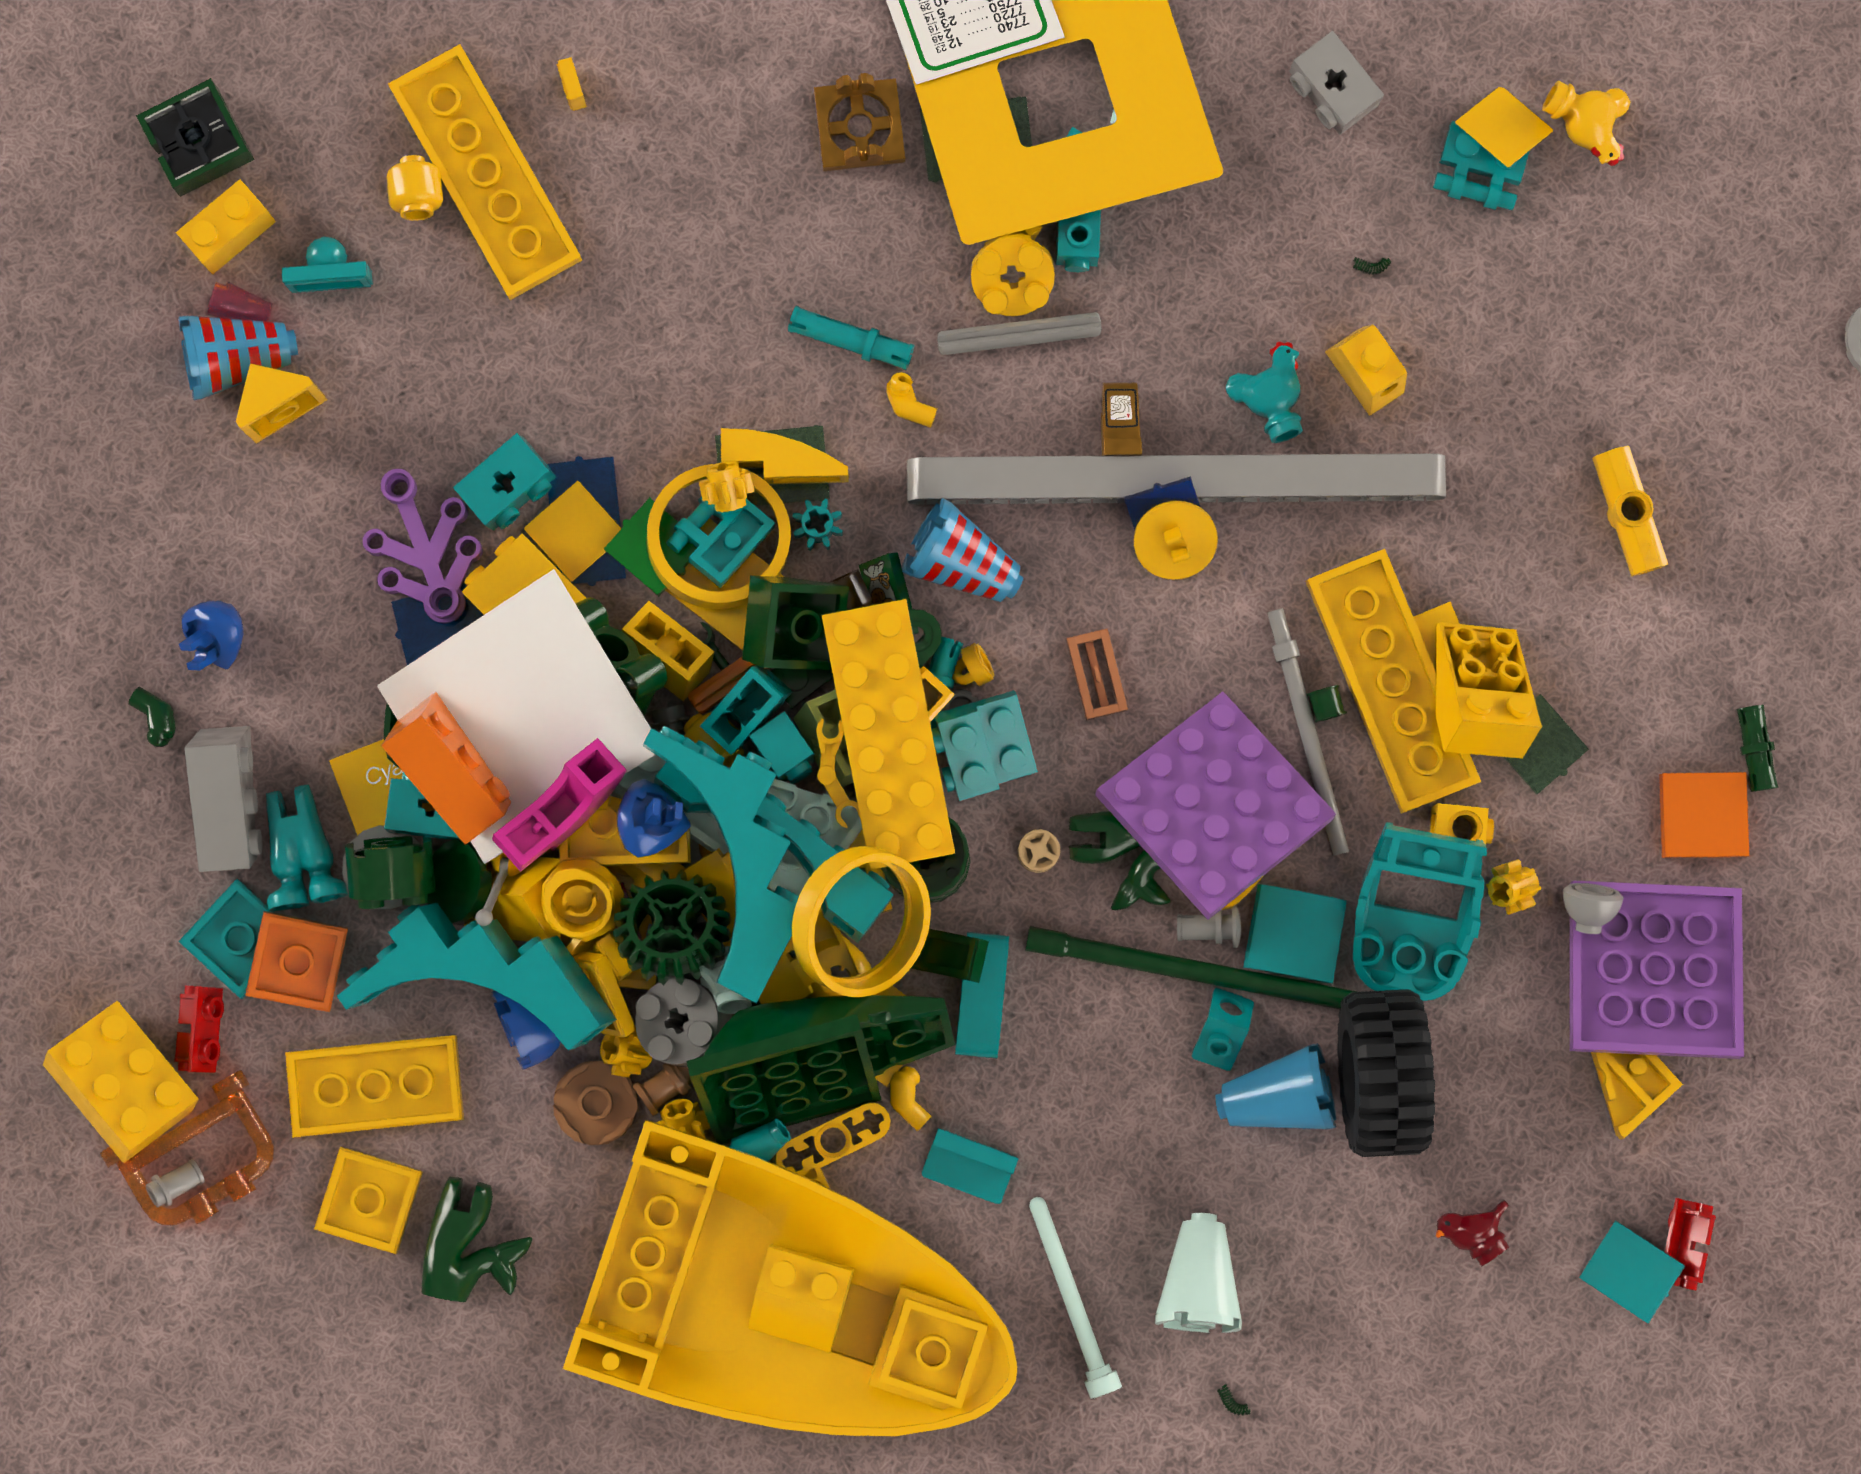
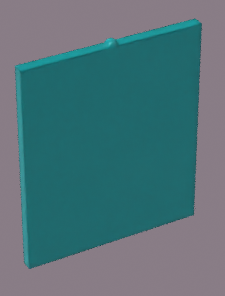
(1632, 1272)

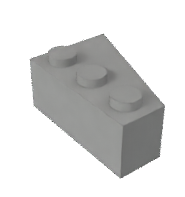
(223, 798)

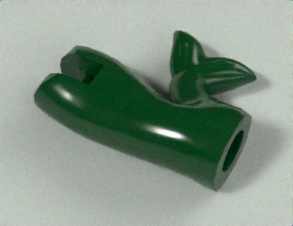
(1114, 843)
(451, 1231)

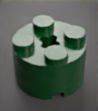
(390, 871)

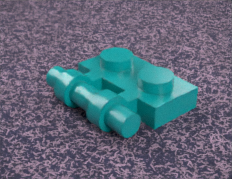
(1469, 156)
(727, 545)

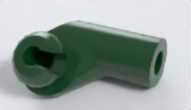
(159, 716)

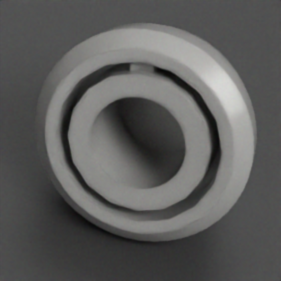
(1591, 905)

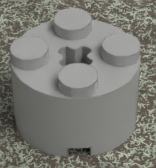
(663, 1011)

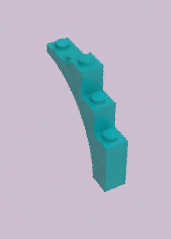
(755, 852)
(536, 975)

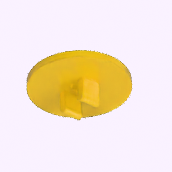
(1175, 540)

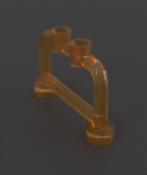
(237, 1185)

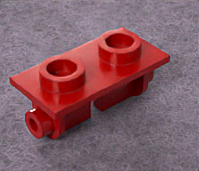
(200, 1048)
(1689, 1224)

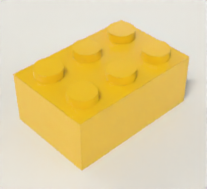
(120, 1081)

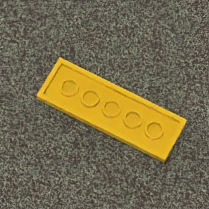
(485, 172)
(1389, 678)
(888, 731)

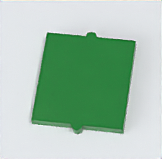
(631, 549)

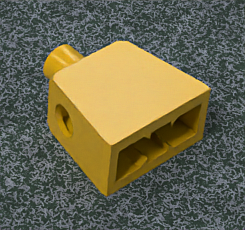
(1369, 368)

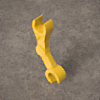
(827, 775)

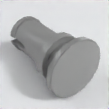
(1217, 928)

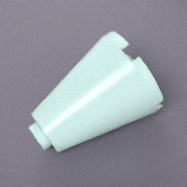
(1200, 1280)

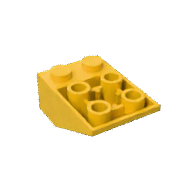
(1483, 692)

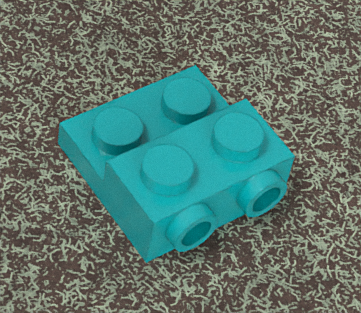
(983, 745)

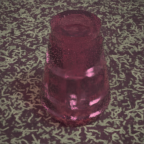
(236, 303)

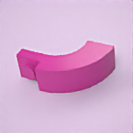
(563, 807)

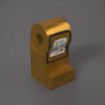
(1120, 420)

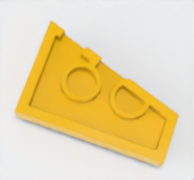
(601, 841)

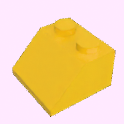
(800, 1297)

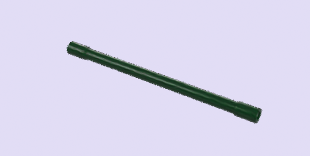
(1063, 945)

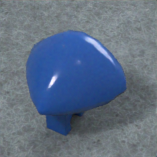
(215, 633)
(649, 819)

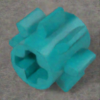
(812, 534)

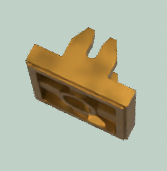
(862, 154)

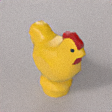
(1590, 118)

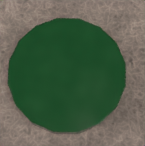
(460, 881)

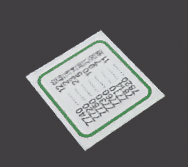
(961, 34)

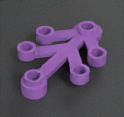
(426, 553)

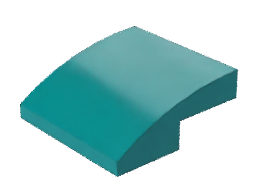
(1295, 933)

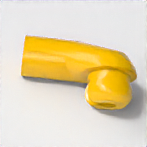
(903, 1097)

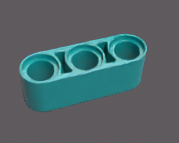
(983, 1002)

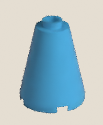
(1281, 1094)

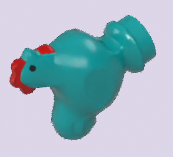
(1272, 393)

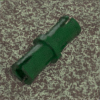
(1757, 748)

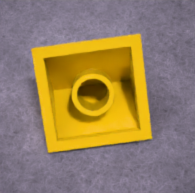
(274, 400)
(520, 905)

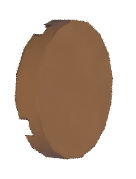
(611, 1100)

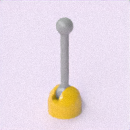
(503, 867)

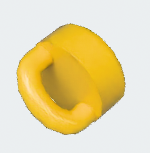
(977, 664)

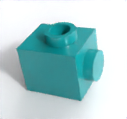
(1078, 242)

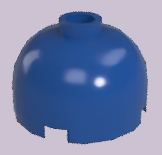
(525, 1031)

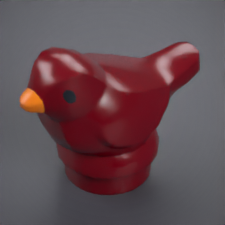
(1475, 1233)

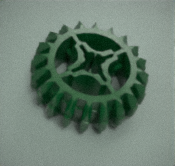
(651, 952)

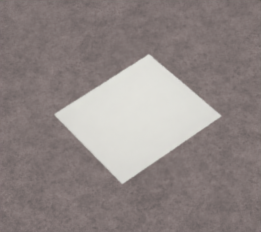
(526, 694)

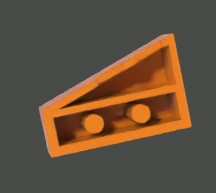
(447, 769)

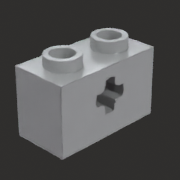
(1333, 62)

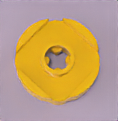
(999, 294)

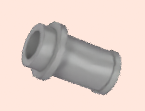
(175, 1183)

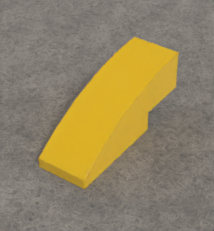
(781, 457)

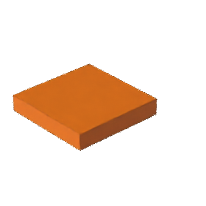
(1704, 815)
(296, 961)

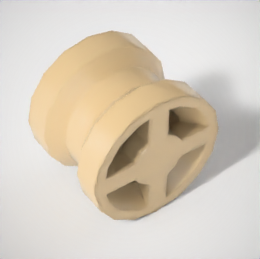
(1042, 845)

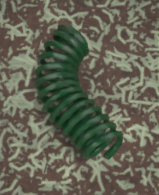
(1371, 265)
(1234, 1402)

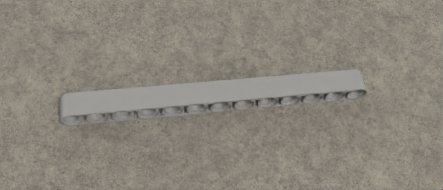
(1213, 476)

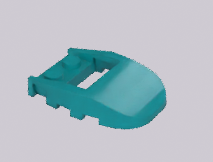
(1413, 946)

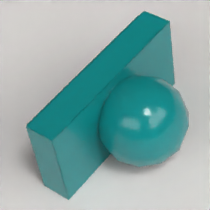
(327, 269)

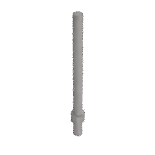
(1286, 652)

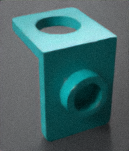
(1222, 1032)

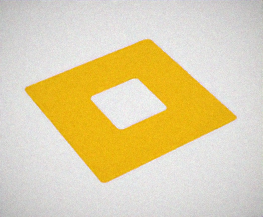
(1150, 149)

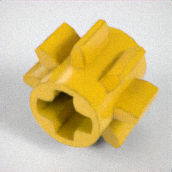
(726, 486)
(1513, 886)
(624, 1054)
(685, 1117)

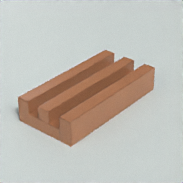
(1105, 709)

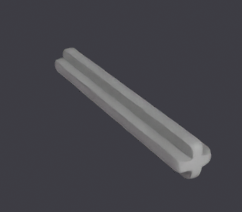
(1019, 333)

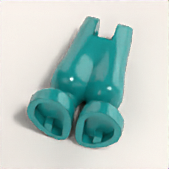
(296, 846)

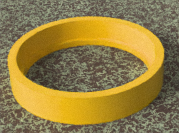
(689, 592)
(909, 941)

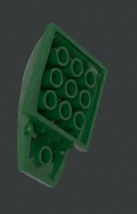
(811, 1057)

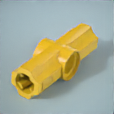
(1622, 484)

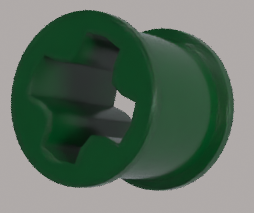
(1327, 703)

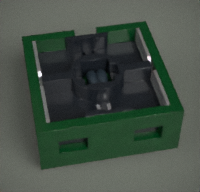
(195, 137)

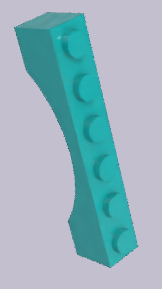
(852, 901)

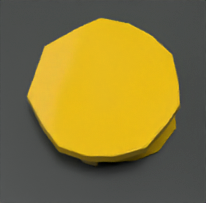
(581, 899)

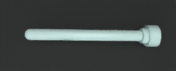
(1100, 1376)

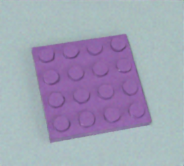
(1215, 805)
(1661, 974)

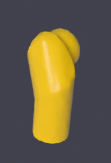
(905, 403)

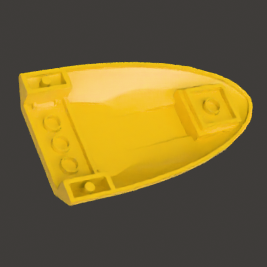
(681, 1285)

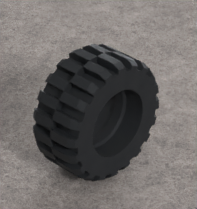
(1386, 1073)

